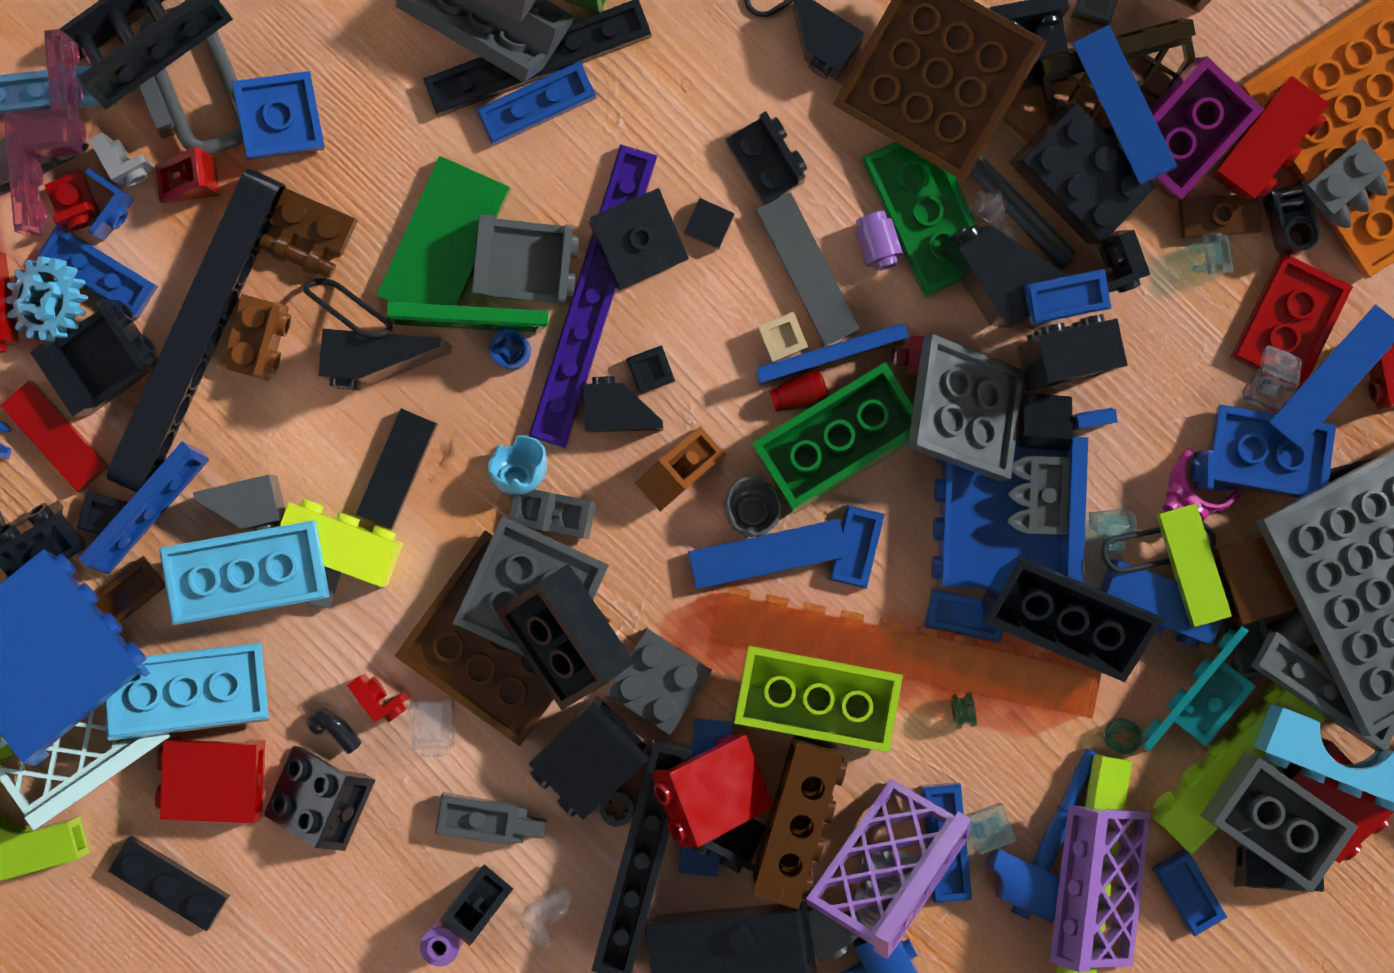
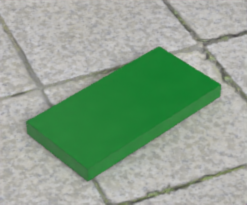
(923, 208)
(440, 240)
(466, 317)

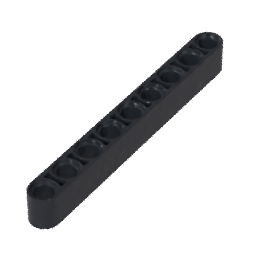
(196, 331)

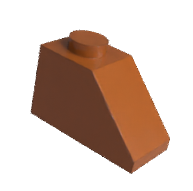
(679, 468)

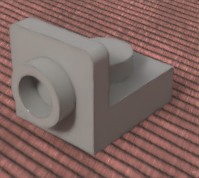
(114, 158)

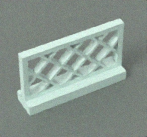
(80, 783)

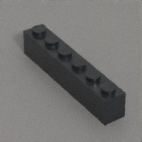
(638, 867)

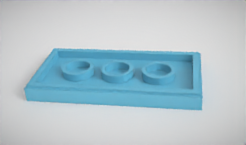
(244, 572)
(191, 693)

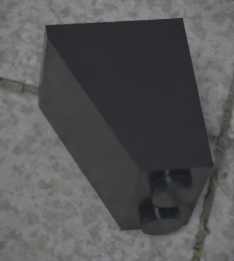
(996, 271)
(589, 759)

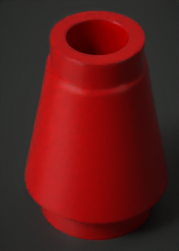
(800, 392)

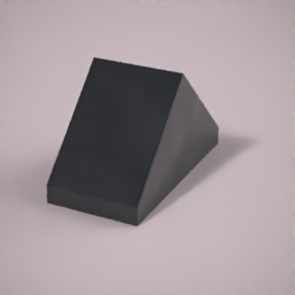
(476, 904)

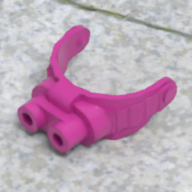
(1181, 494)

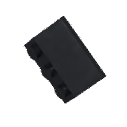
(565, 637)

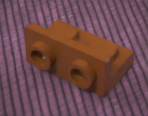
(256, 337)

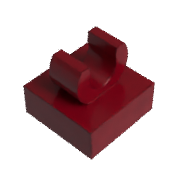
(909, 356)

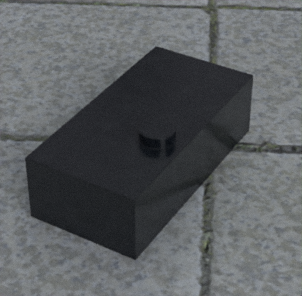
(732, 941)

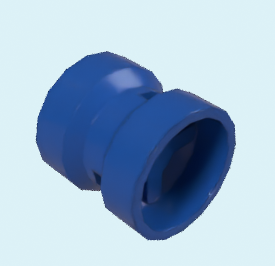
(508, 343)

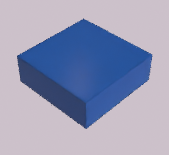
(1094, 418)

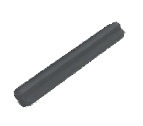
(1024, 214)

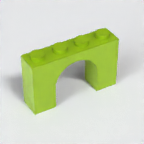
(33, 850)

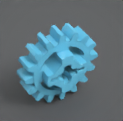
(46, 299)

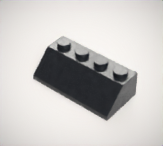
(1069, 617)

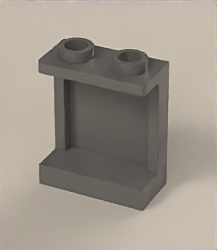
(524, 260)

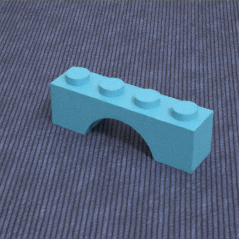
(1298, 740)

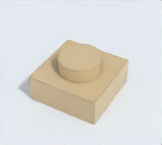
(782, 337)

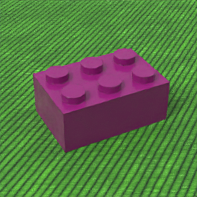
(1199, 122)

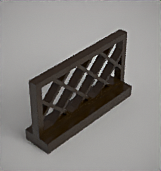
(1133, 45)

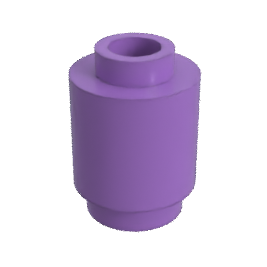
(878, 240)
(433, 952)

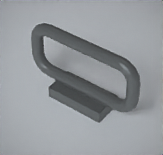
(168, 112)

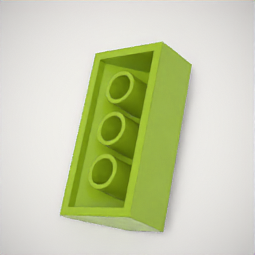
(818, 699)

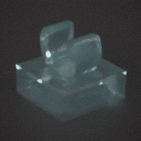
(1216, 252)
(1113, 523)
(990, 828)

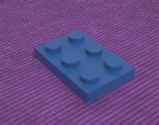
(1260, 459)

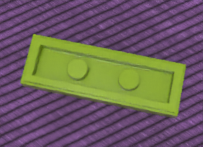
(1193, 565)

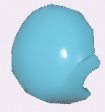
(518, 466)

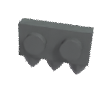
(1345, 183)
(1044, 495)

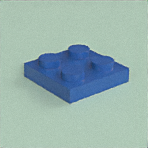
(278, 115)

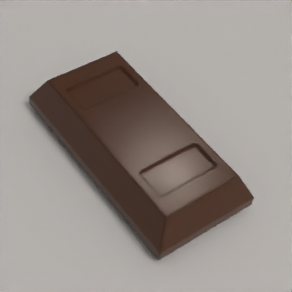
(130, 590)

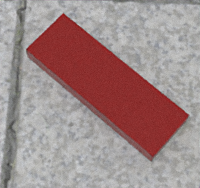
(54, 436)

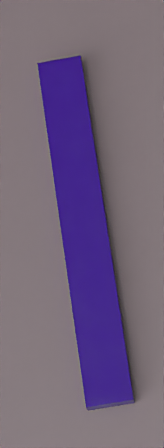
(587, 311)

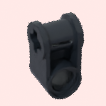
(1287, 210)

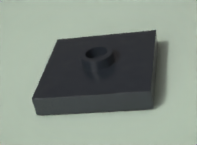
(638, 239)

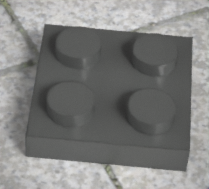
(659, 681)

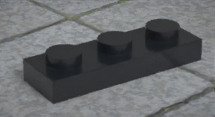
(169, 883)

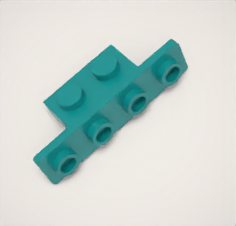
(1211, 698)

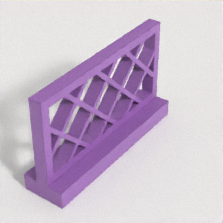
(1084, 883)
(915, 889)

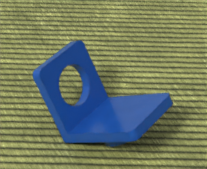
(115, 211)
(1203, 472)

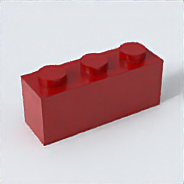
(1271, 140)

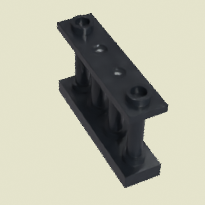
(141, 54)

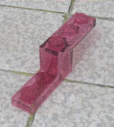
(44, 134)

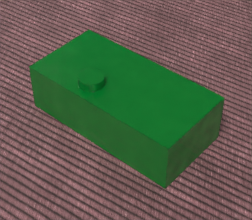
(837, 438)

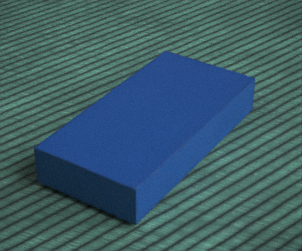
(1067, 296)
(861, 536)
(959, 615)
(1189, 892)

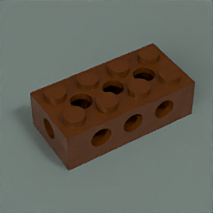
(793, 881)

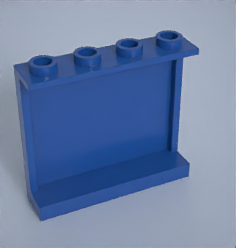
(975, 528)
(55, 655)

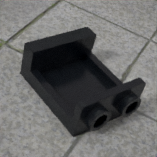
(97, 359)

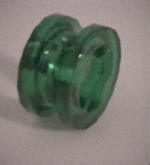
(963, 710)
(1128, 725)

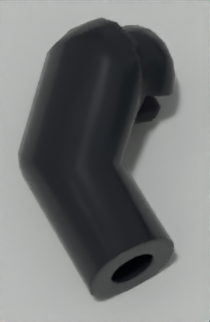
(336, 726)

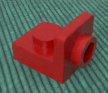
(72, 201)
(371, 697)

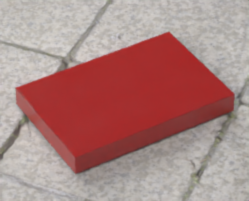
(1293, 314)

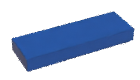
(536, 103)
(99, 271)
(956, 881)

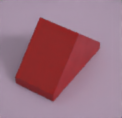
(187, 176)

